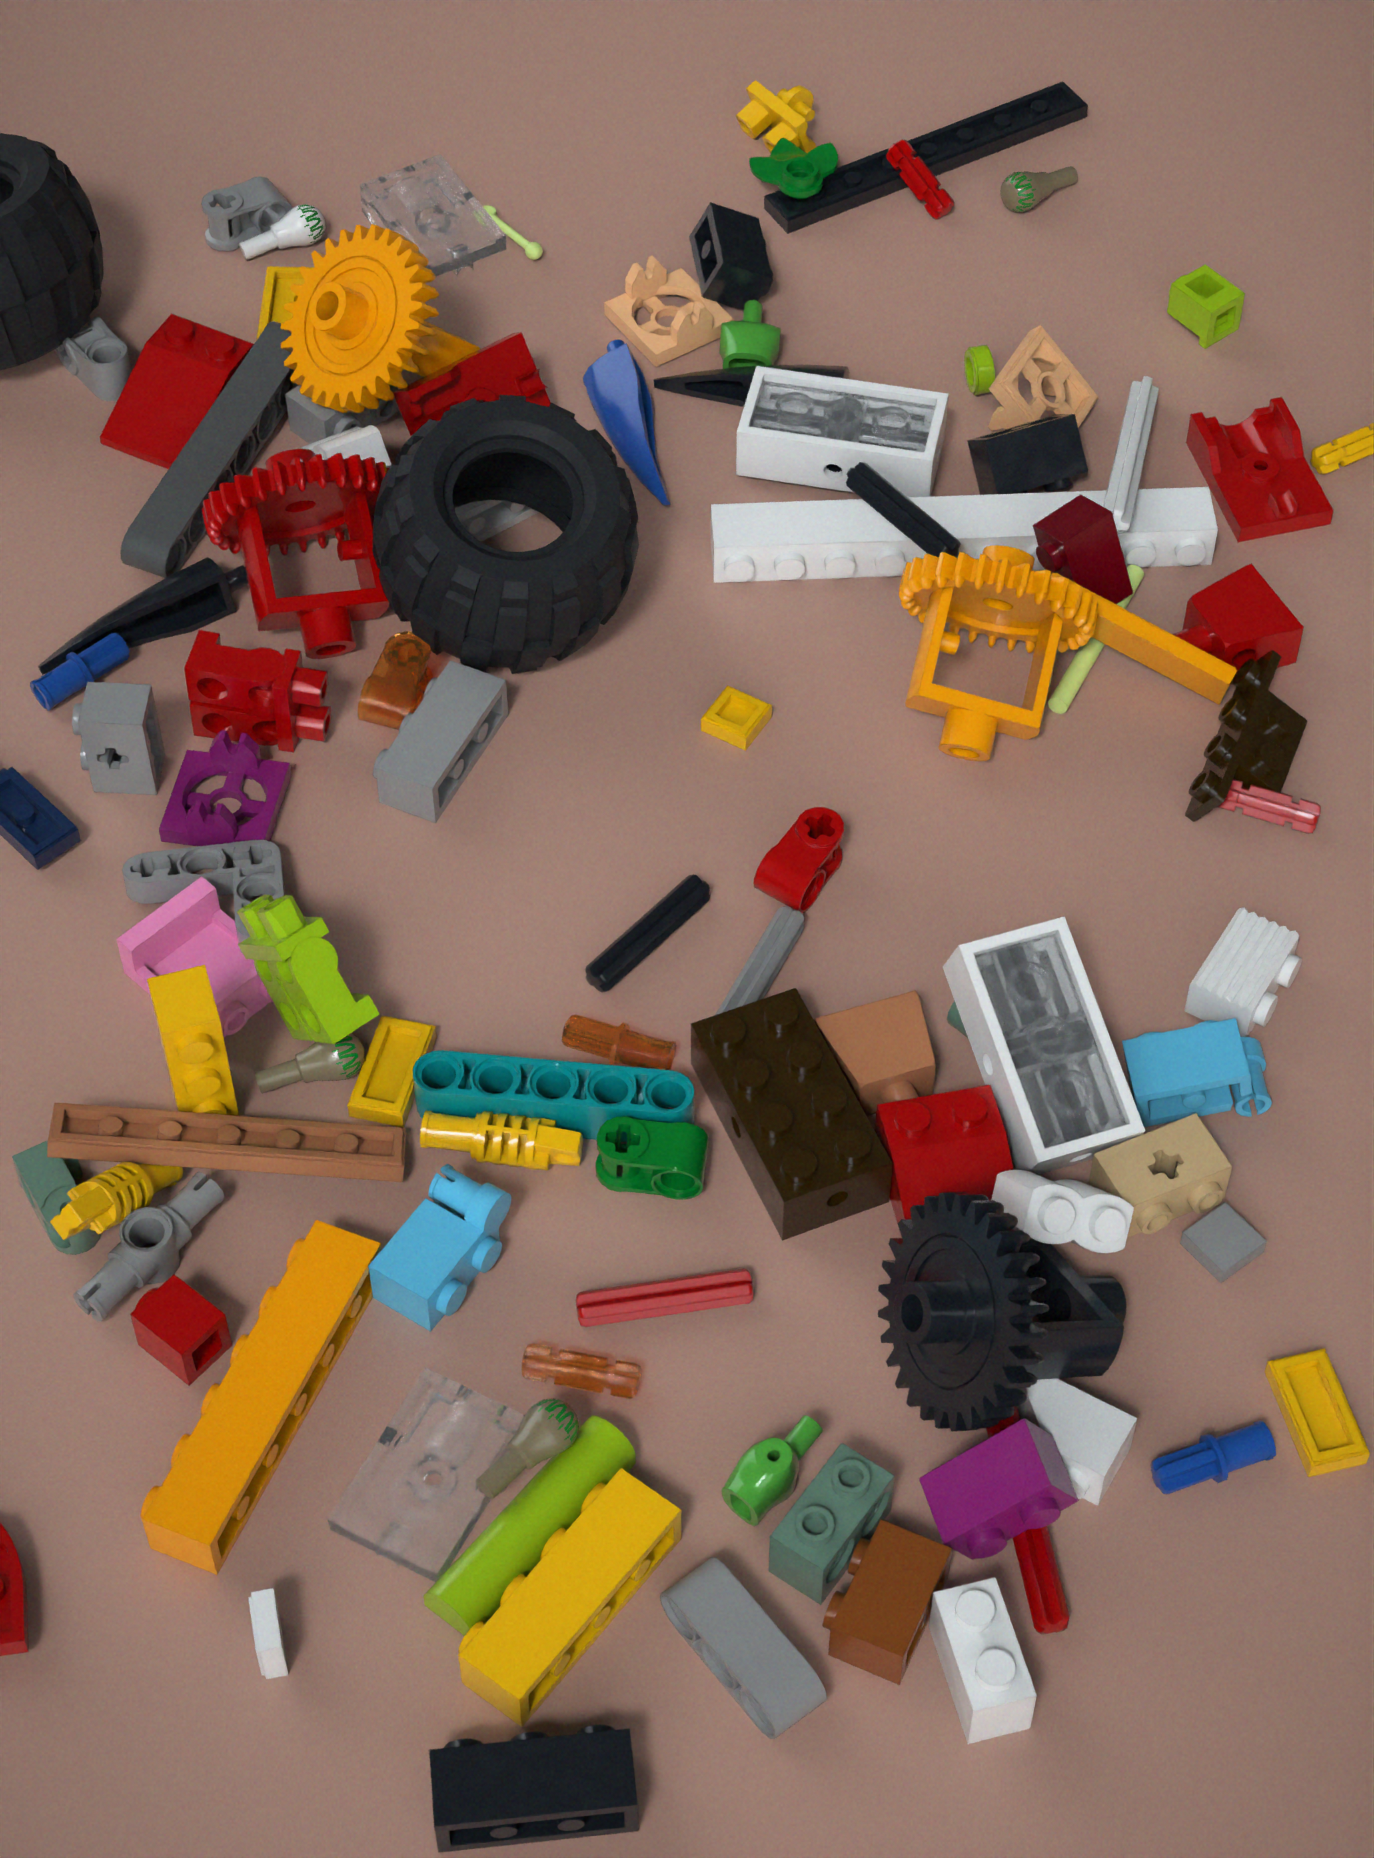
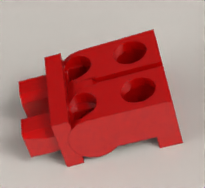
(255, 694)

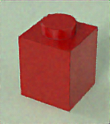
(180, 1329)

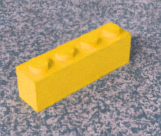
(568, 1596)

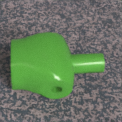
(749, 340)
(768, 1472)

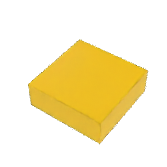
(736, 718)

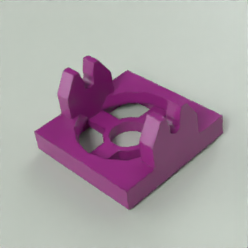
(237, 762)

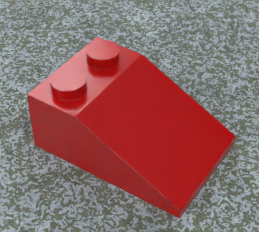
(172, 389)
(942, 1145)

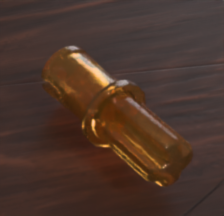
(618, 1043)

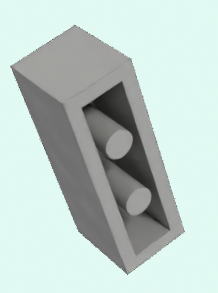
(441, 741)

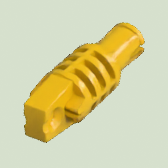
(503, 1139)
(113, 1196)

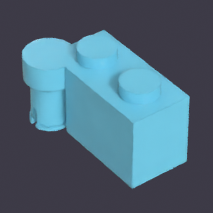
(1192, 1072)
(440, 1248)

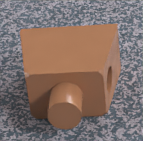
(882, 1049)

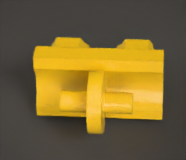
(784, 113)

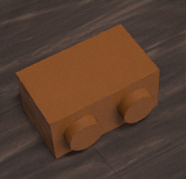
(887, 1601)

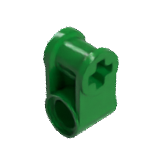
(655, 1160)

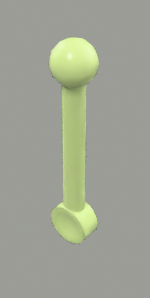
(532, 249)

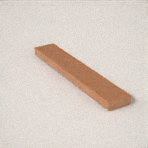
(226, 1142)

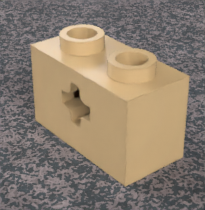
(1164, 1173)

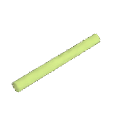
(1086, 657)

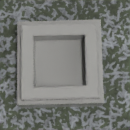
(1223, 1242)

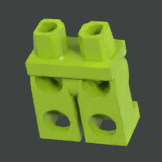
(301, 971)

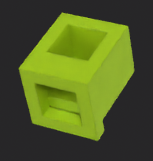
(1206, 304)

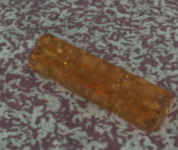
(581, 1371)

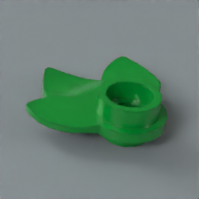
(794, 170)

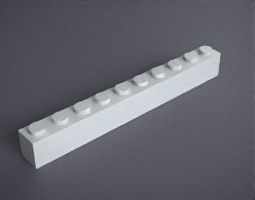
(856, 541)

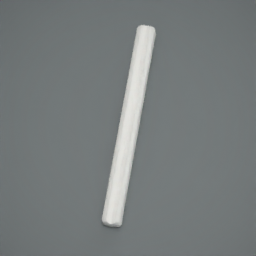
(1131, 452)

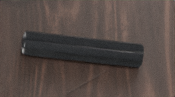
(901, 511)
(647, 933)

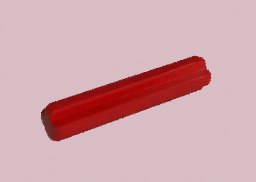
(664, 1297)

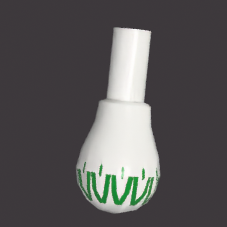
(298, 227)

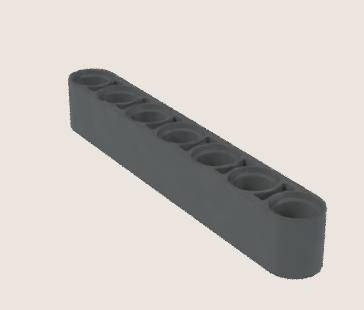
(215, 453)

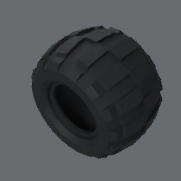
(46, 252)
(489, 601)

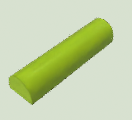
(516, 1537)

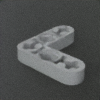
(239, 868)

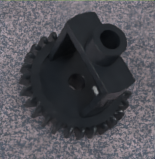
(967, 1306)

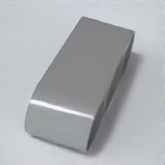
(743, 1648)

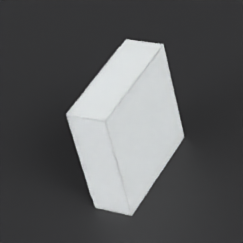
(268, 1633)

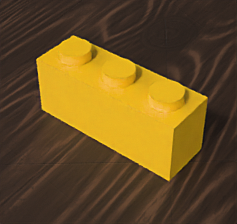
(193, 1042)

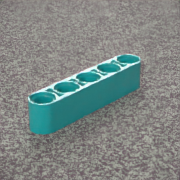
(530, 1083)

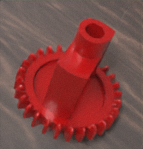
(299, 502)

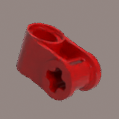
(803, 859)

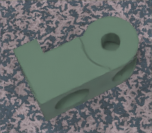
(46, 1187)

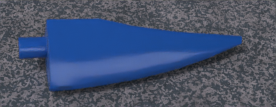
(626, 413)

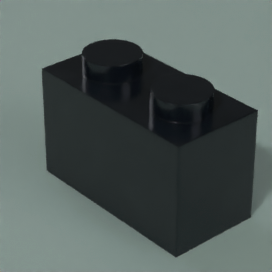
(730, 256)
(1029, 456)

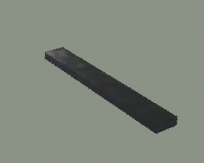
(940, 151)

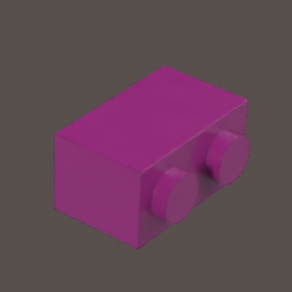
(998, 1490)

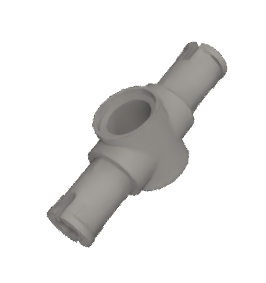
(135, 1266)

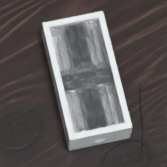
(821, 426)
(1042, 1046)

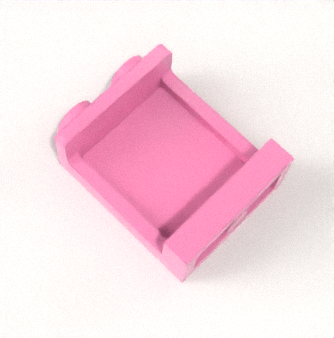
(193, 933)

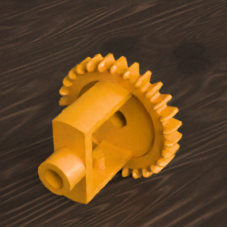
(365, 321)
(1002, 600)

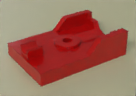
(483, 375)
(1259, 472)

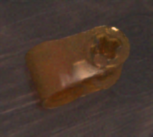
(396, 681)

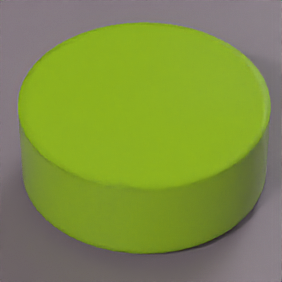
(979, 369)

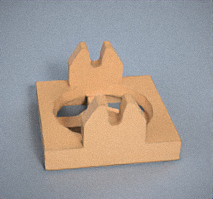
(693, 323)
(1049, 374)

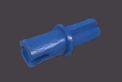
(79, 670)
(1213, 1458)

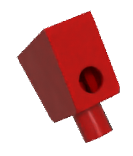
(1241, 620)

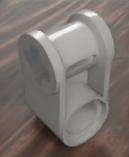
(242, 211)
(97, 359)

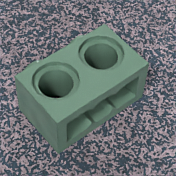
(828, 1520)

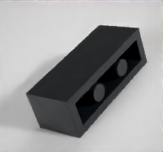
(533, 1788)

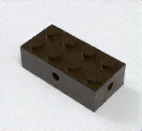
(790, 1113)

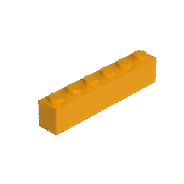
(262, 1399)

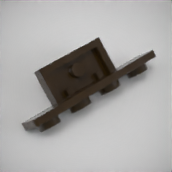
(1253, 740)

